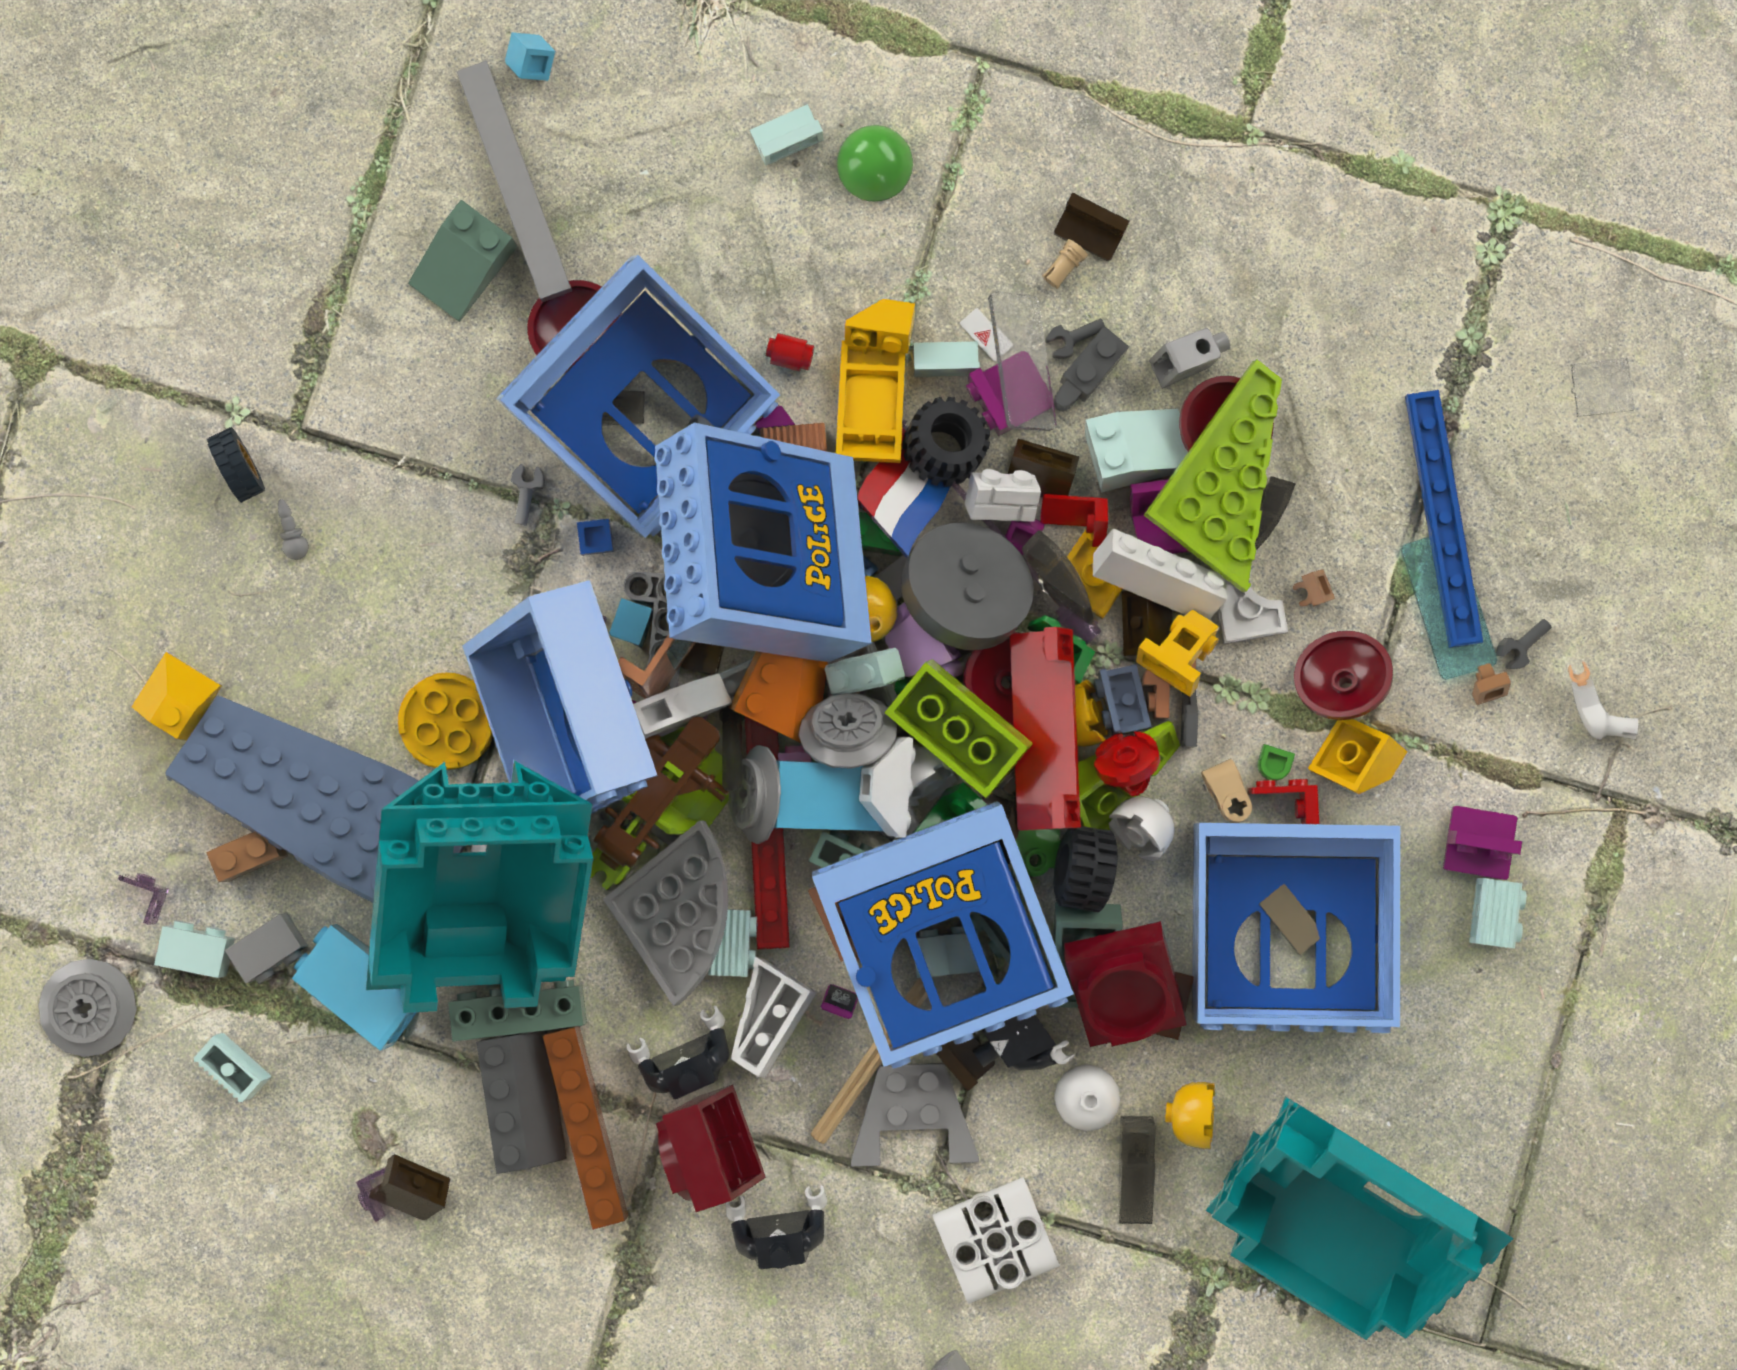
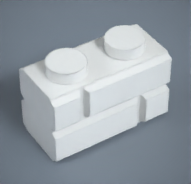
(1002, 496)

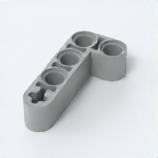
(655, 597)

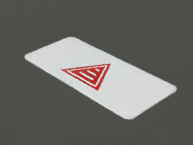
(980, 330)

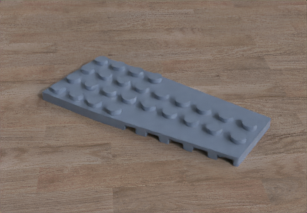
(292, 790)

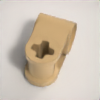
(1224, 785)

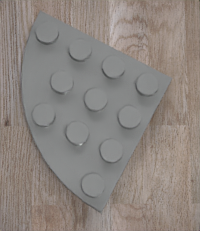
(676, 911)

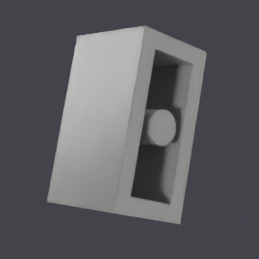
(266, 949)

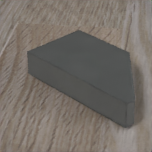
(1189, 721)

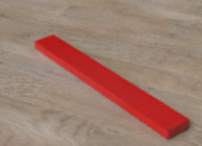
(769, 863)

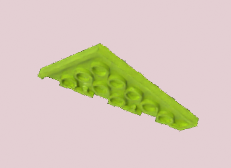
(1219, 485)

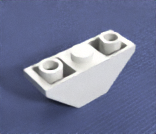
(887, 788)

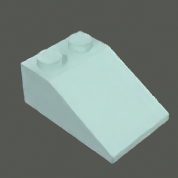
(1134, 446)

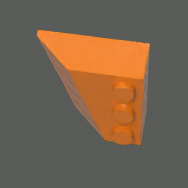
(780, 691)

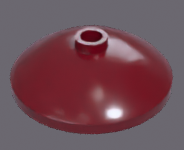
(552, 315)
(1202, 405)
(1339, 660)
(984, 676)

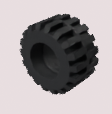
(952, 419)
(1085, 868)

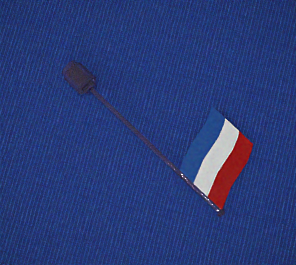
(905, 505)

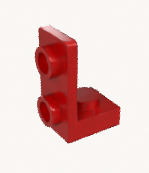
(1077, 511)
(1305, 808)

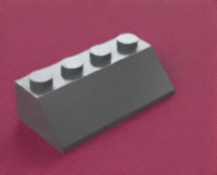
(520, 1101)

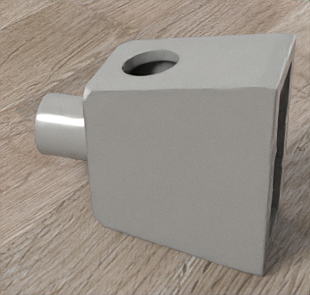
(1188, 356)

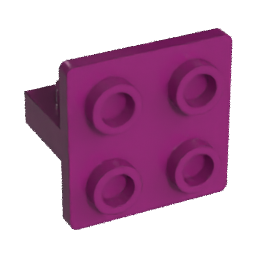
(1481, 842)

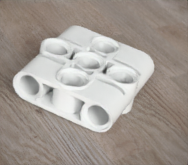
(973, 1273)

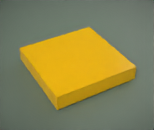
(1100, 593)

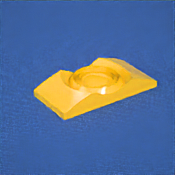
(870, 404)

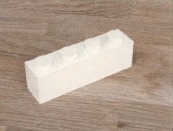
(1158, 575)

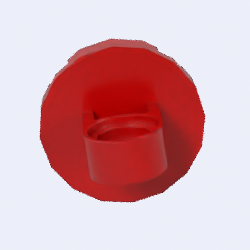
(1127, 761)

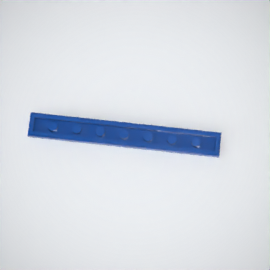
(1443, 519)

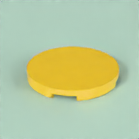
(444, 721)

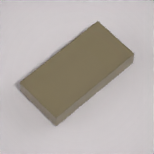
(1291, 919)

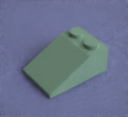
(462, 260)
(1079, 924)

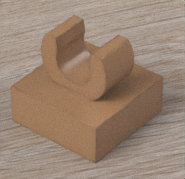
(1317, 587)
(1490, 686)

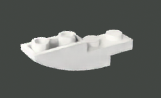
(681, 704)

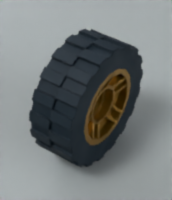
(235, 464)

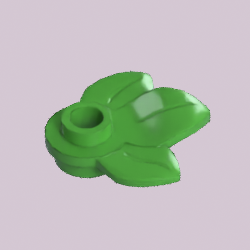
(1039, 842)

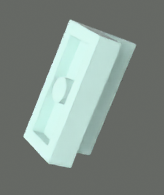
(787, 134)
(945, 358)

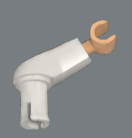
(1593, 714)

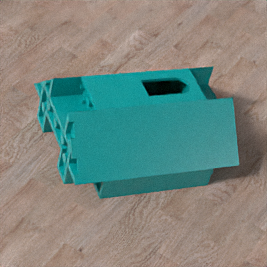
(479, 915)
(1339, 1245)

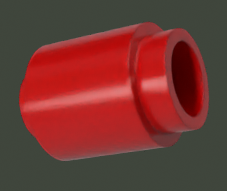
(790, 352)

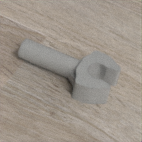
(526, 490)

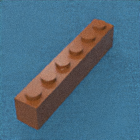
(586, 1127)

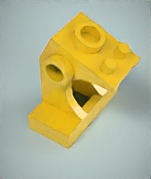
(1172, 659)

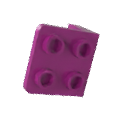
(986, 388)
(1141, 498)

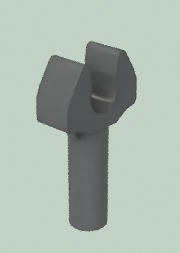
(1072, 337)
(1522, 645)

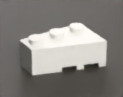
(769, 1016)

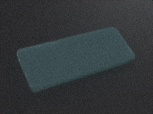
(1449, 661)

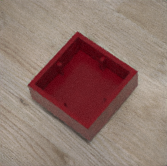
(1125, 985)
(709, 1149)

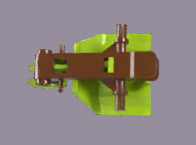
(680, 795)

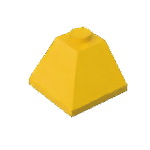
(176, 697)
(1357, 756)

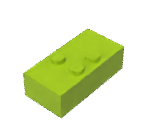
(958, 728)

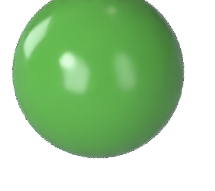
(874, 163)

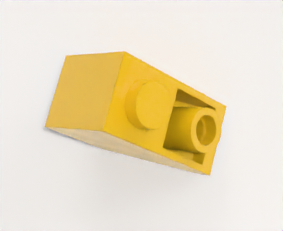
(882, 326)

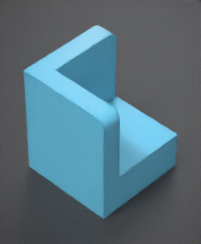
(529, 56)
(631, 622)

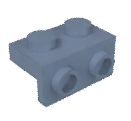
(1123, 700)

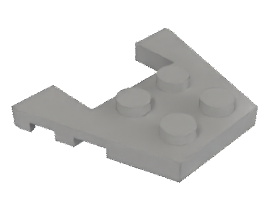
(913, 1100)

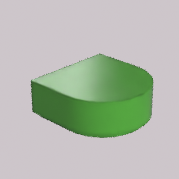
(1274, 762)

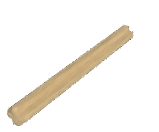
(859, 1077)

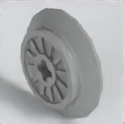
(847, 731)
(758, 800)
(102, 1025)

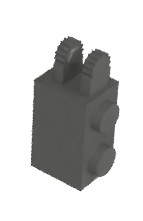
(1090, 369)

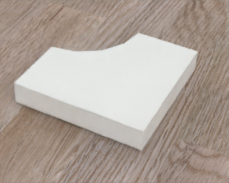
(1250, 616)

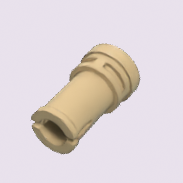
(1065, 263)

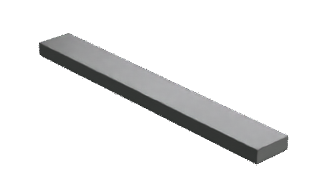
(514, 181)

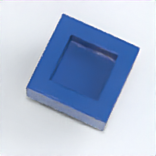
(595, 537)

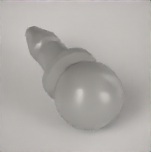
(294, 544)

